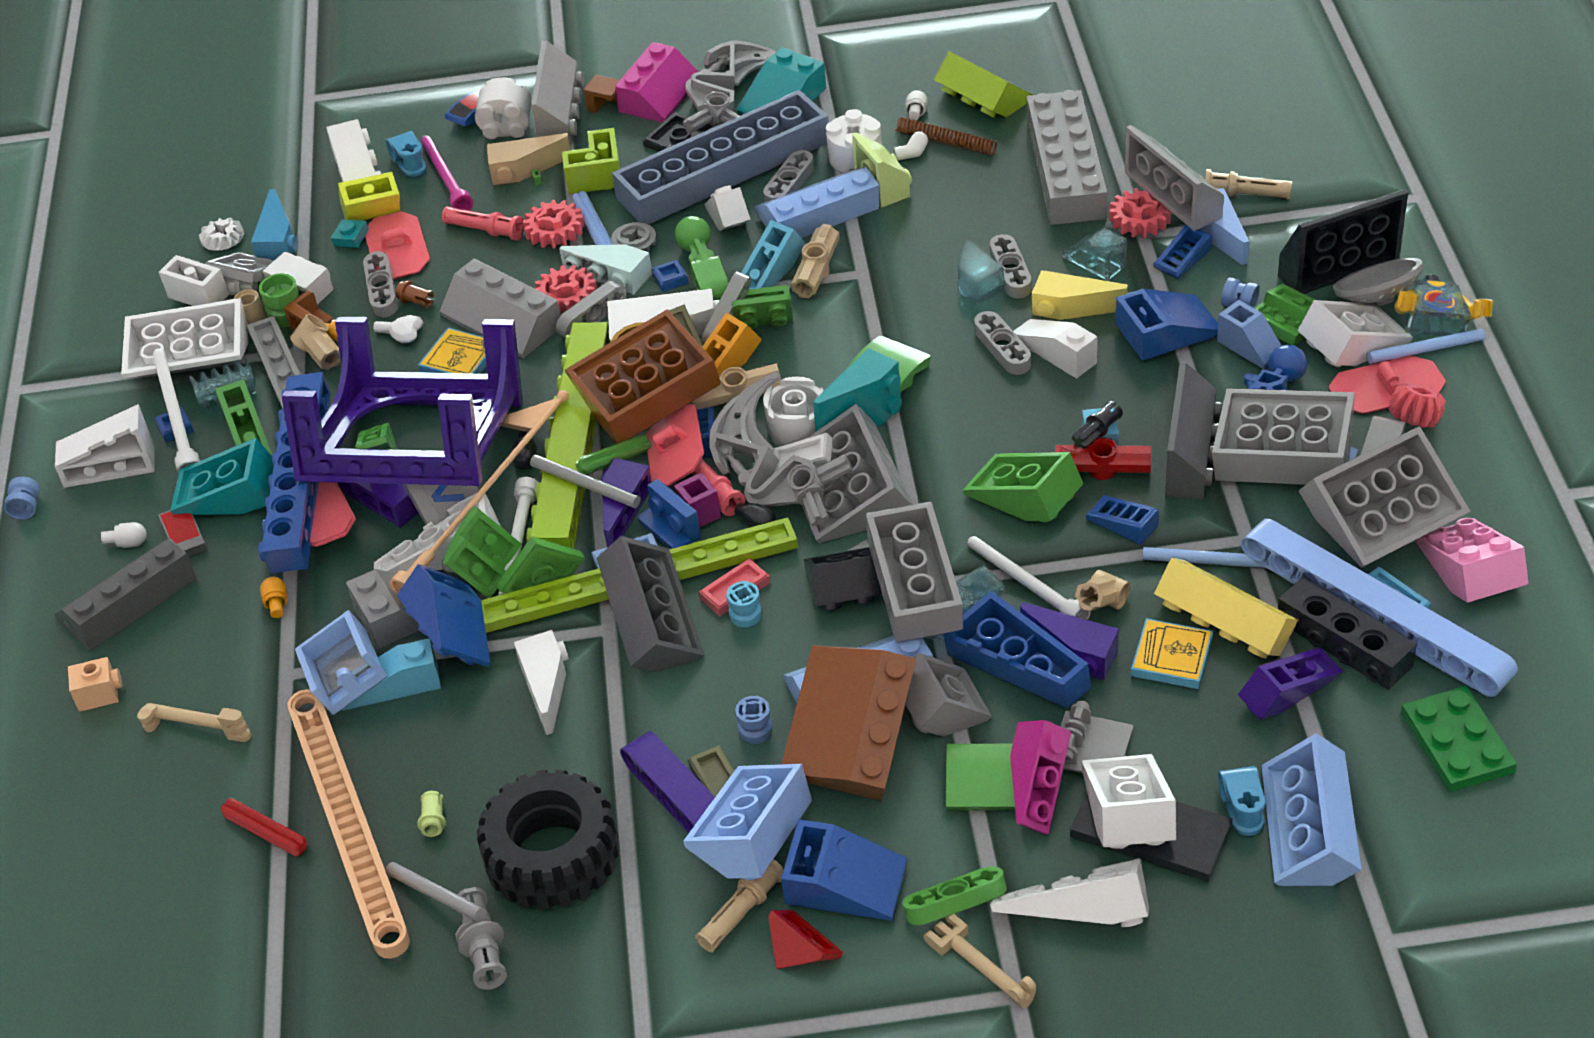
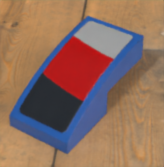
(464, 110)

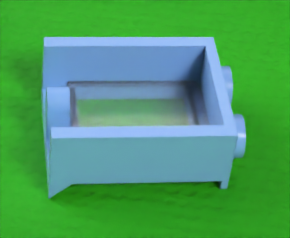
(340, 662)

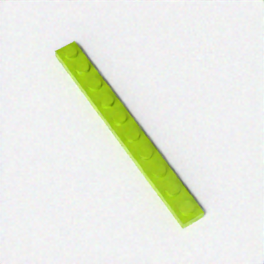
(589, 586)

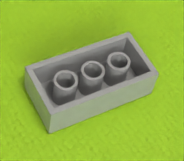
(914, 572)

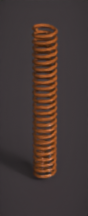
(969, 143)

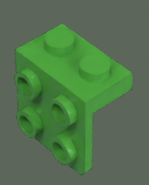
(764, 307)

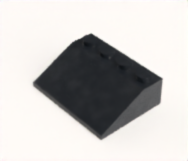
(1343, 243)

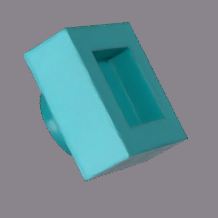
(349, 233)

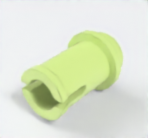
(431, 819)

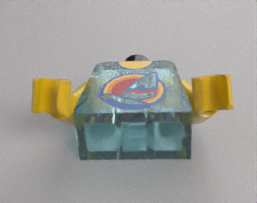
(1439, 308)

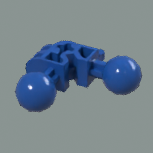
(1285, 366)

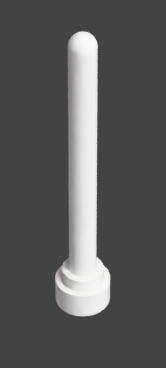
(185, 455)
(525, 496)
(1065, 606)

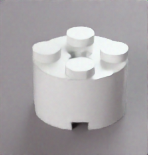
(503, 108)
(840, 133)
(790, 410)

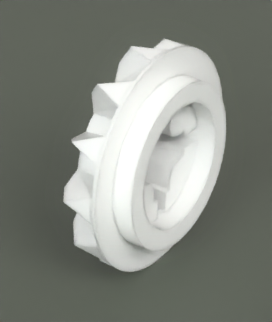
(215, 240)

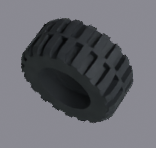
(556, 874)

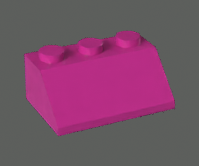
(654, 83)

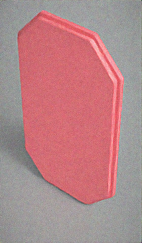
(401, 240)
(1378, 381)
(675, 446)
(331, 516)

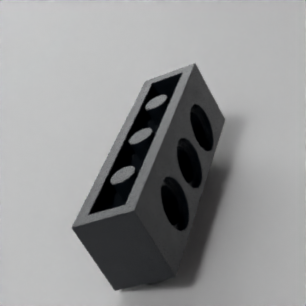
(1348, 633)

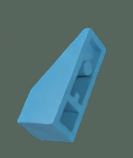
(273, 230)

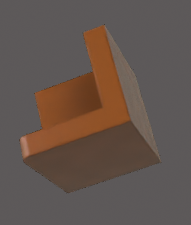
(599, 91)
(304, 305)

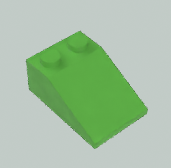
(1027, 484)

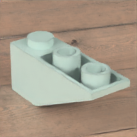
(615, 263)

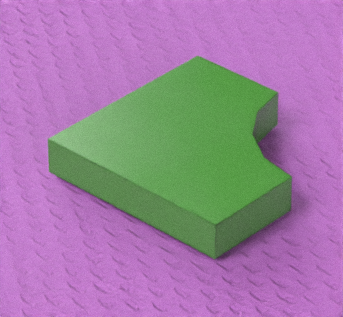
(539, 564)

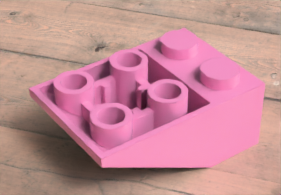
(1475, 559)

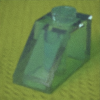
(1099, 253)
(978, 274)

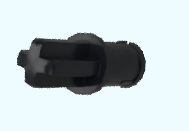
(1097, 425)

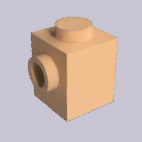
(94, 684)

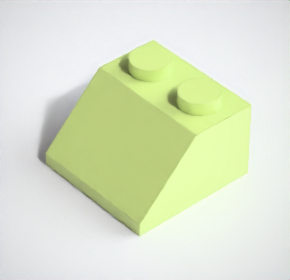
(892, 177)

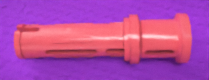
(493, 223)
(727, 496)

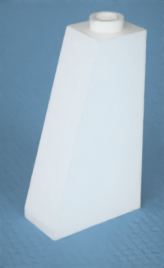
(629, 311)

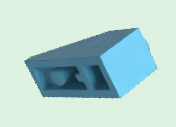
(773, 255)
(409, 670)

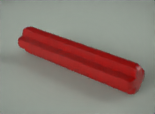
(264, 827)

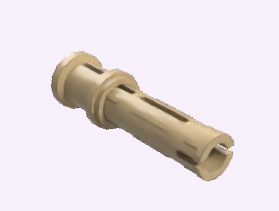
(1247, 185)
(732, 912)

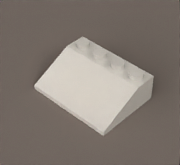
(186, 335)

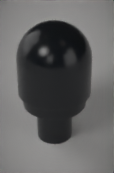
(524, 457)
(754, 514)

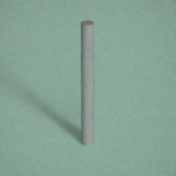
(585, 481)
(436, 892)

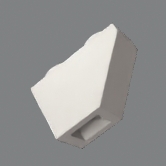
(727, 208)

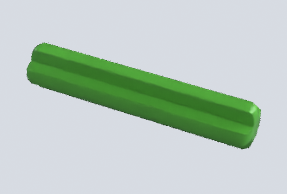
(604, 457)

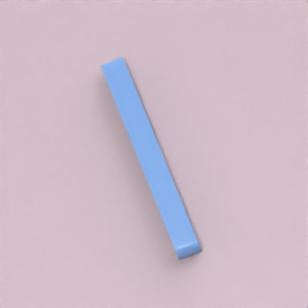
(1437, 638)

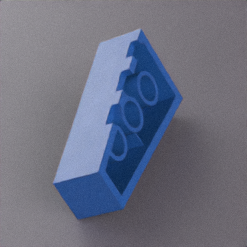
(1018, 651)

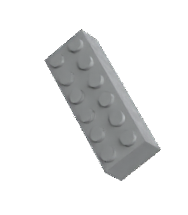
(1066, 157)

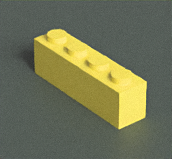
(1225, 607)

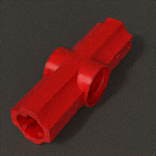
(1105, 458)

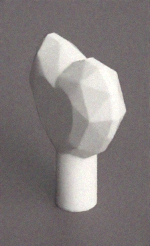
(402, 329)

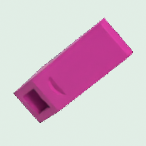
(1036, 771)

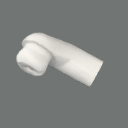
(914, 147)

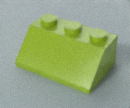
(980, 87)

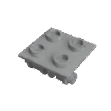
(1093, 737)

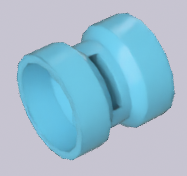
(744, 604)

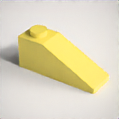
(1072, 296)

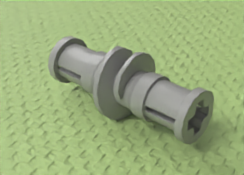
(481, 943)

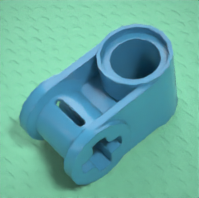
(406, 152)
(1243, 798)

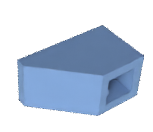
(1247, 333)

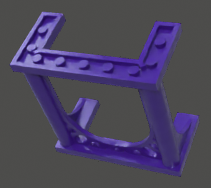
(468, 406)

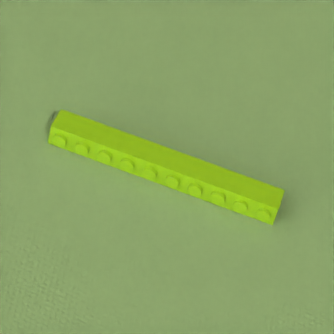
(571, 437)

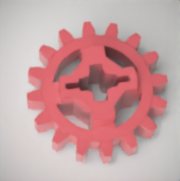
(1138, 213)
(553, 224)
(567, 285)

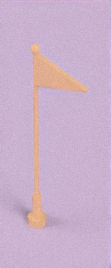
(525, 420)

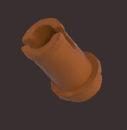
(408, 292)

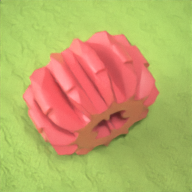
(1417, 405)

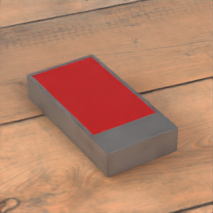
(183, 531)

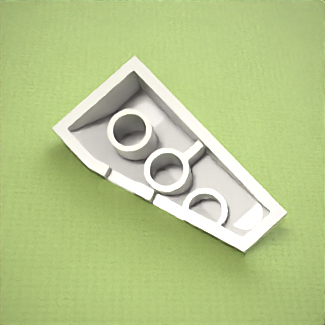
(407, 552)
(1106, 897)

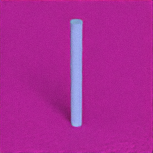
(1425, 346)
(1200, 557)

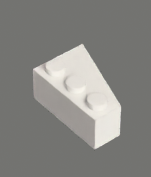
(350, 150)
(106, 450)

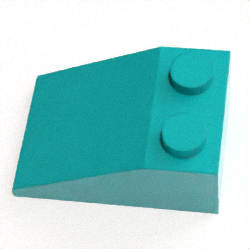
(782, 75)
(869, 383)
(225, 482)

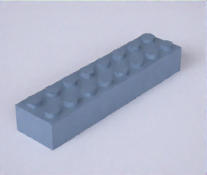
(720, 157)

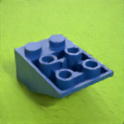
(1162, 321)
(447, 614)
(841, 872)

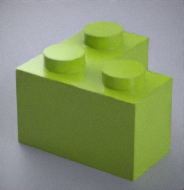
(592, 167)

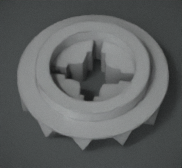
(628, 232)

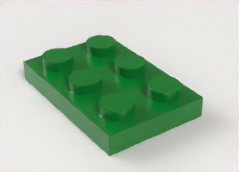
(1458, 738)

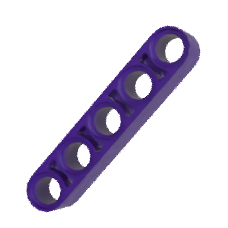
(667, 779)

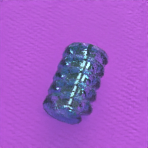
(206, 387)

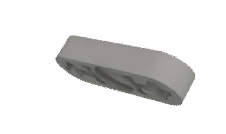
(805, 164)
(1014, 257)
(387, 290)
(735, 290)
(579, 312)
(1003, 353)

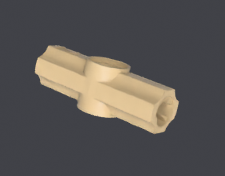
(815, 261)
(733, 382)

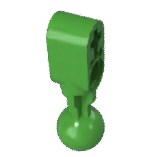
(706, 269)

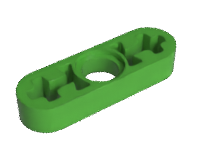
(954, 895)

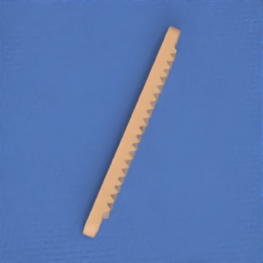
(349, 825)

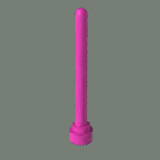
(459, 198)

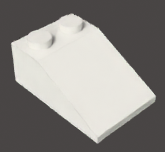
(1350, 330)
(1130, 801)

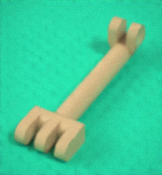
(228, 720)
(954, 938)

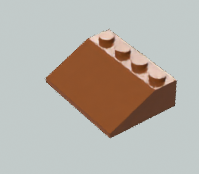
(643, 376)
(849, 718)

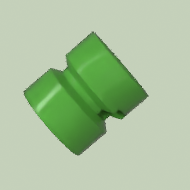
(276, 293)

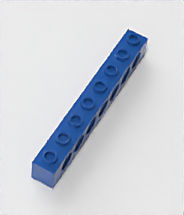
(291, 502)

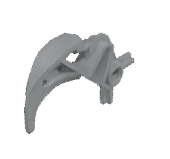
(714, 91)
(760, 484)

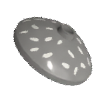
(1380, 281)

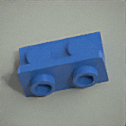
(669, 517)

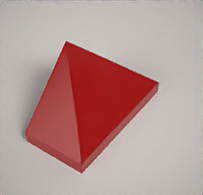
(797, 941)

